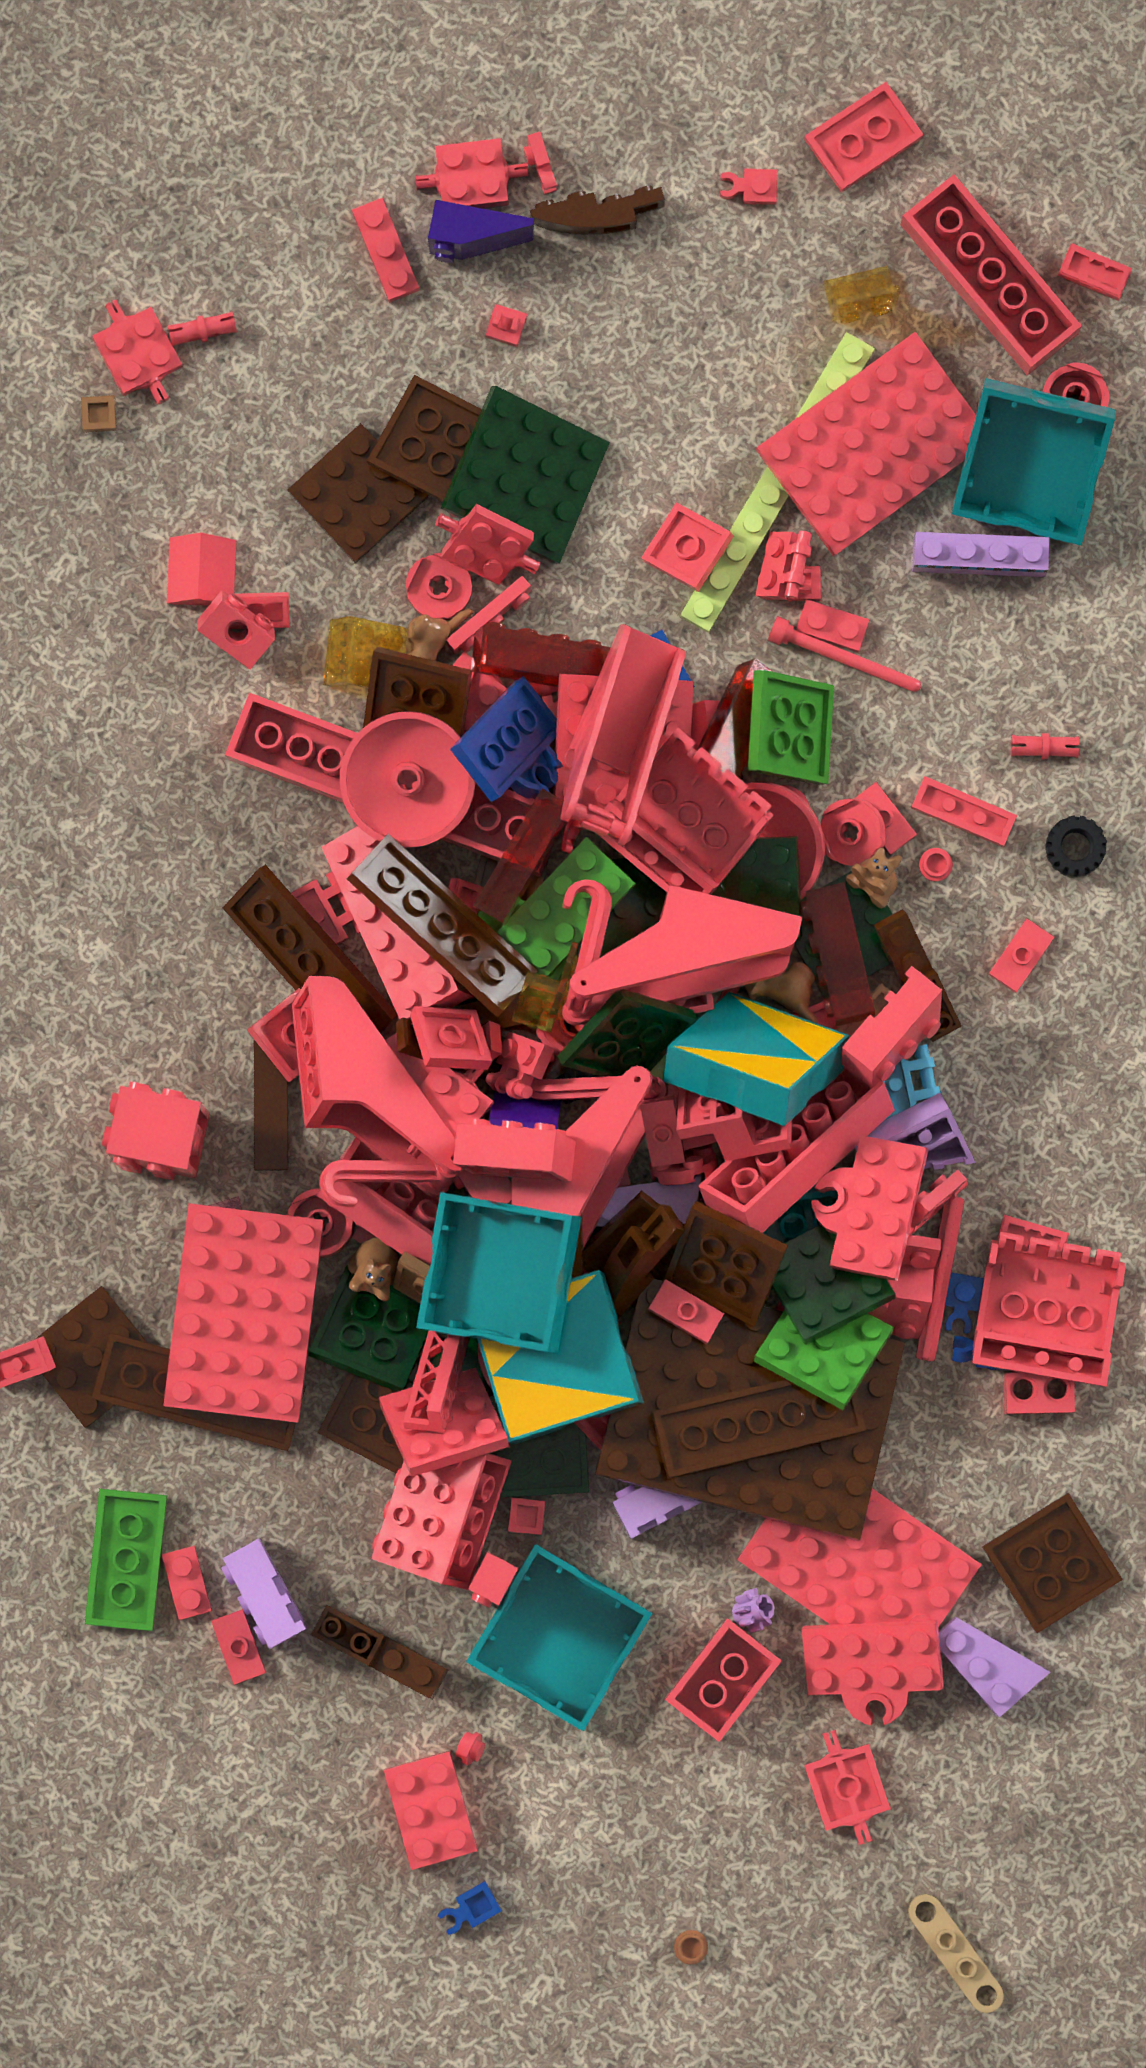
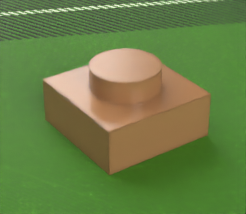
(98, 413)

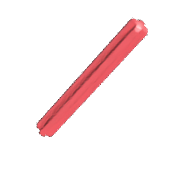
(948, 1234)

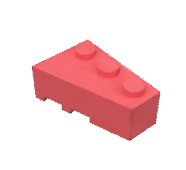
(895, 1031)

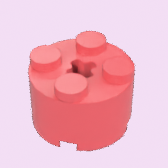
(1078, 380)
(338, 1230)

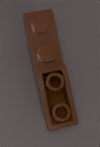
(584, 217)
(905, 950)
(637, 1254)
(379, 1652)

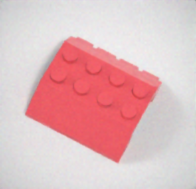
(690, 818)
(1048, 1309)

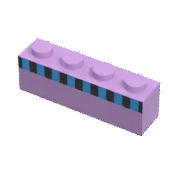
(980, 554)

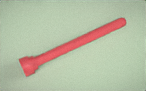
(784, 632)

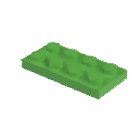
(542, 927)
(126, 1559)

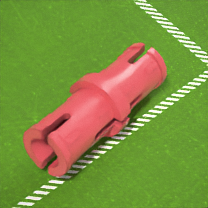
(202, 328)
(1045, 746)

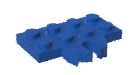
(511, 745)

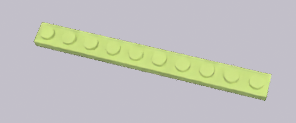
(766, 499)

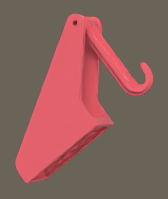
(621, 729)
(692, 951)
(361, 1086)
(604, 1147)

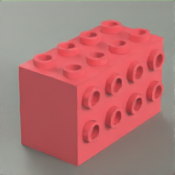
(156, 1131)
(441, 1519)

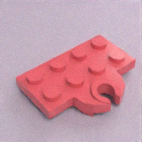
(872, 1206)
(873, 1664)

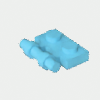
(900, 1082)

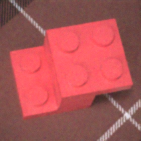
(735, 1130)
(912, 1289)

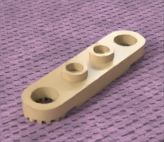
(955, 1953)

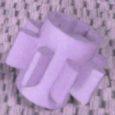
(753, 1610)

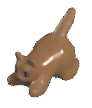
(430, 634)
(876, 877)
(789, 989)
(373, 1268)

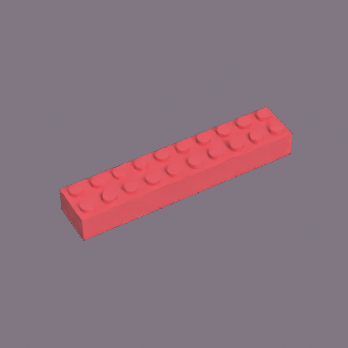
(311, 754)

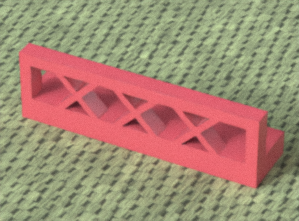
(445, 1384)

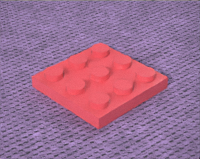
(469, 1431)

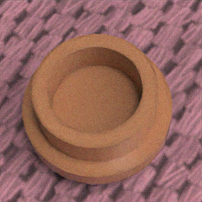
(690, 1947)

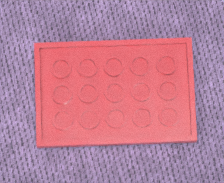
(872, 444)
(243, 1313)
(889, 1575)

